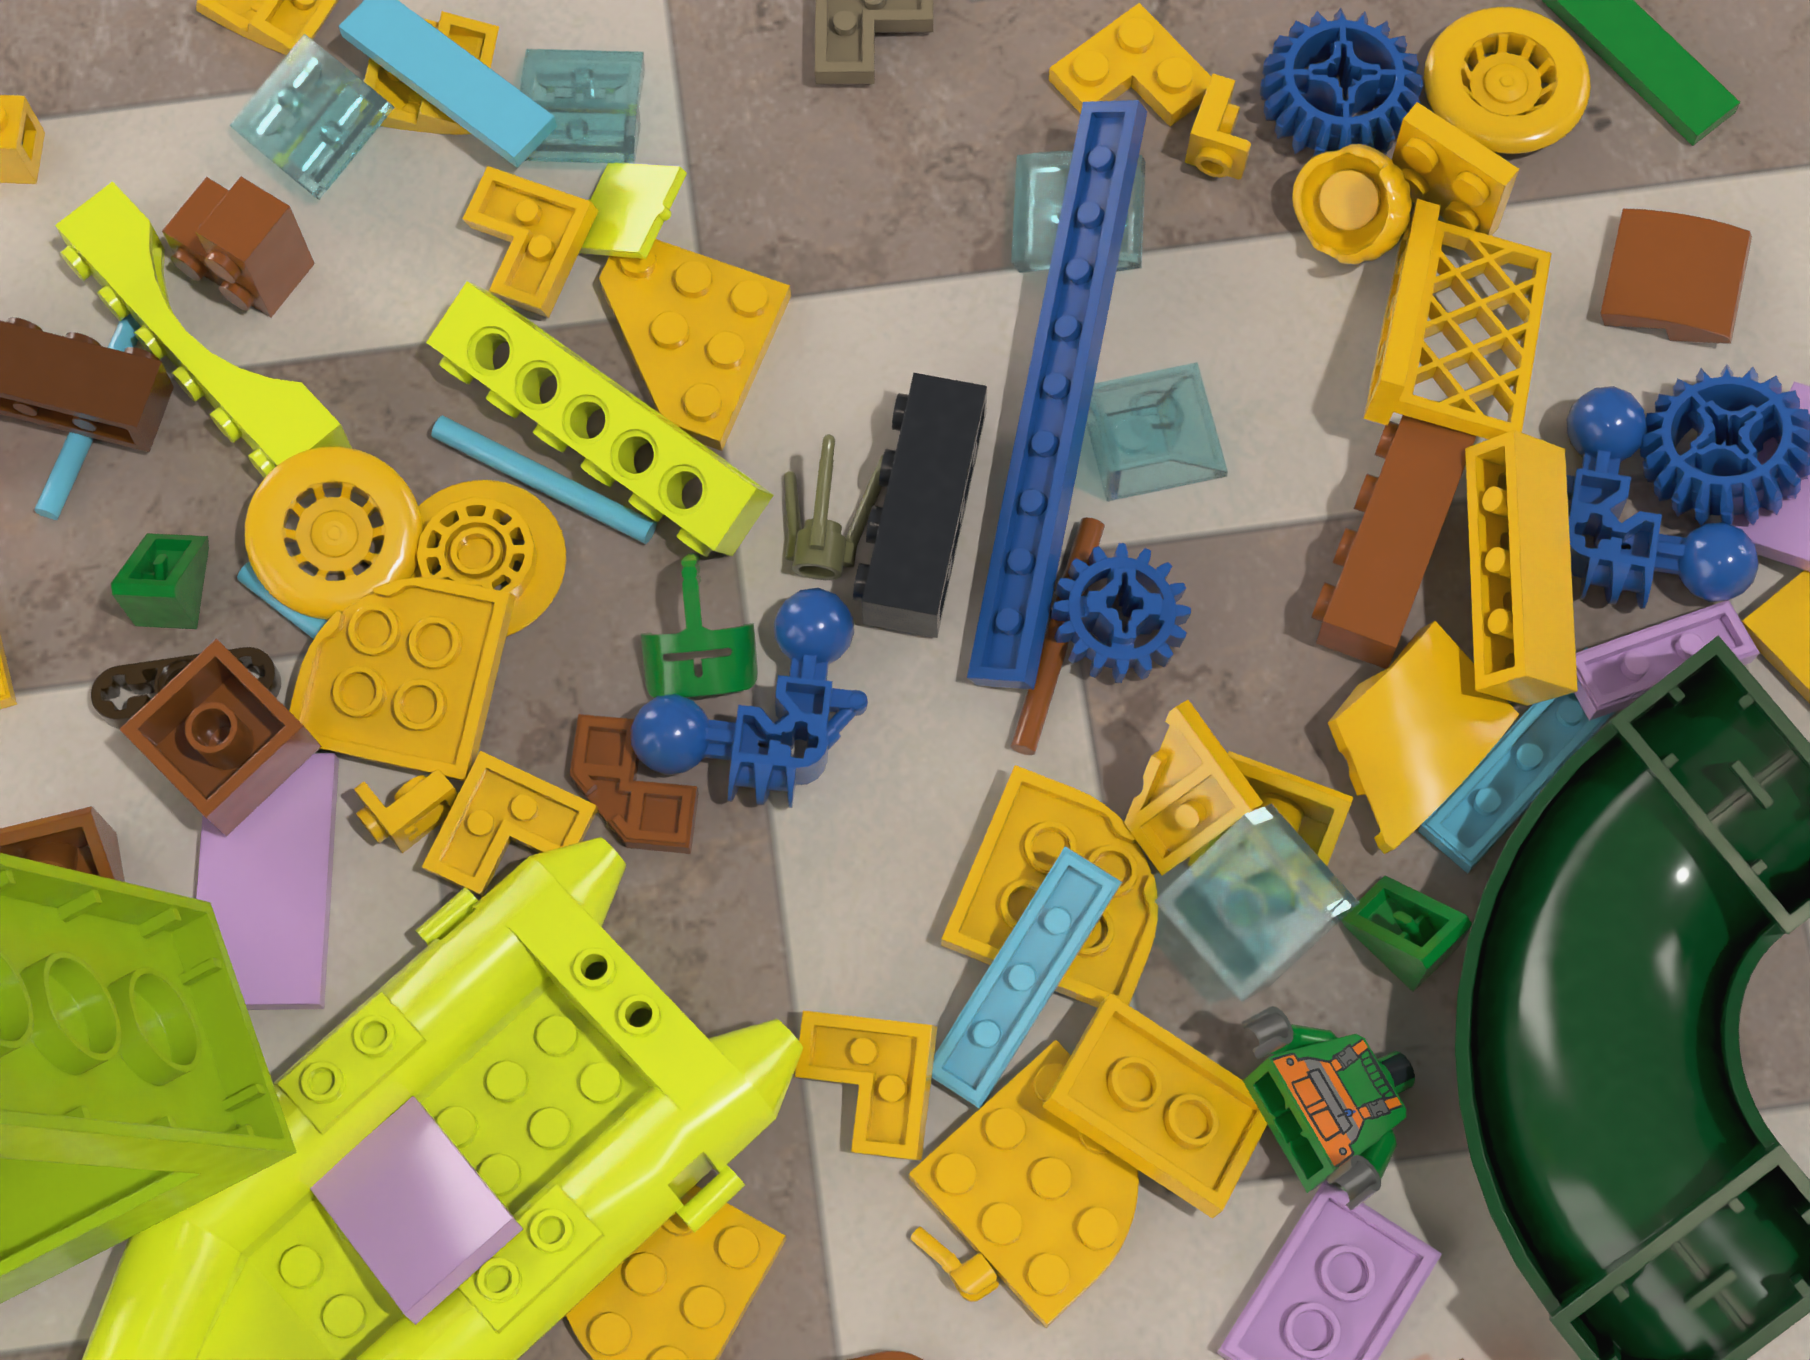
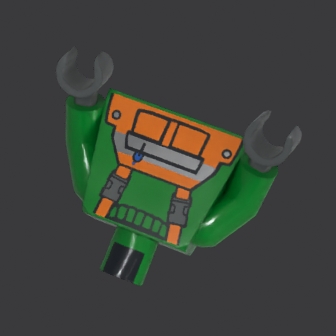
(1328, 1102)

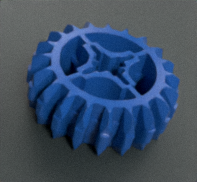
(1369, 71)
(1722, 465)

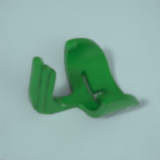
(720, 673)

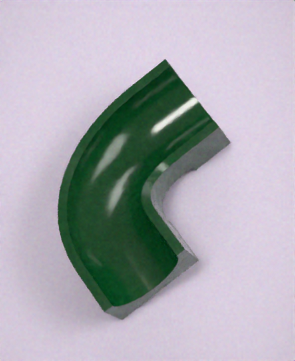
(1609, 1021)

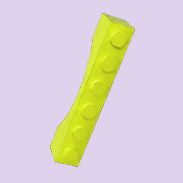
(126, 257)

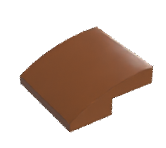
(1676, 275)

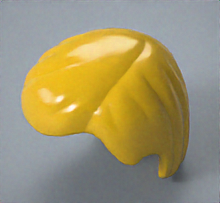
(1352, 203)

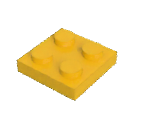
(1453, 171)

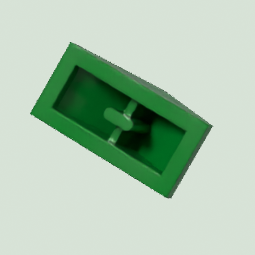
(163, 581)
(1407, 929)

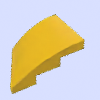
(1417, 732)

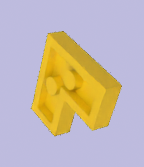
(1137, 55)
(543, 231)
(502, 806)
(890, 1066)

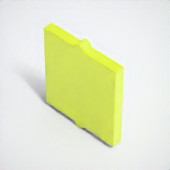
(631, 208)

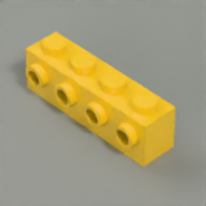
(1520, 569)

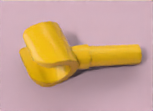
(972, 1278)

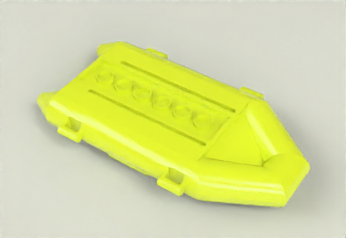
(550, 1076)

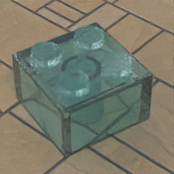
(1256, 901)

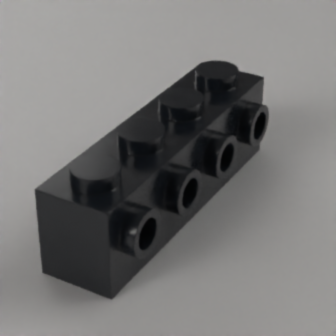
(923, 504)

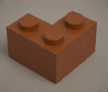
(241, 243)

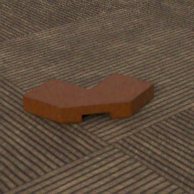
(638, 812)

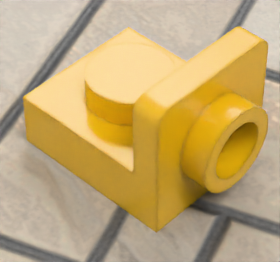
(1211, 139)
(417, 809)

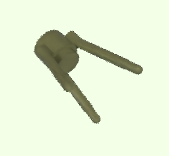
(820, 548)

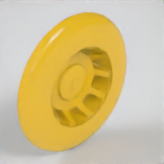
(1502, 91)
(332, 531)
(481, 550)

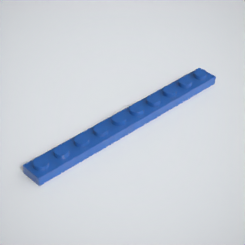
(1057, 396)

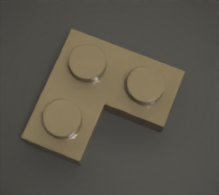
(848, 30)

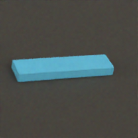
(449, 78)
(1509, 779)
(1023, 976)

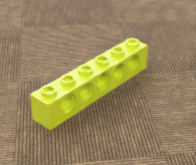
(482, 322)

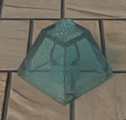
(1154, 432)

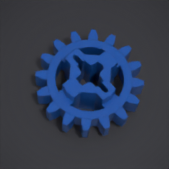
(1094, 612)

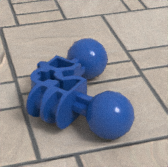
(1711, 560)
(813, 632)

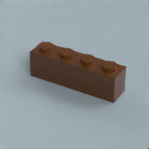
(81, 385)

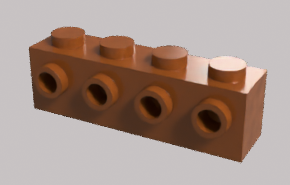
(1393, 541)

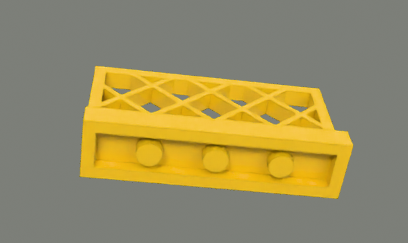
(1407, 326)

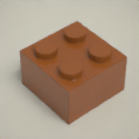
(220, 737)

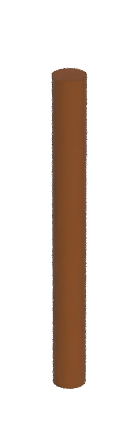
(1053, 654)

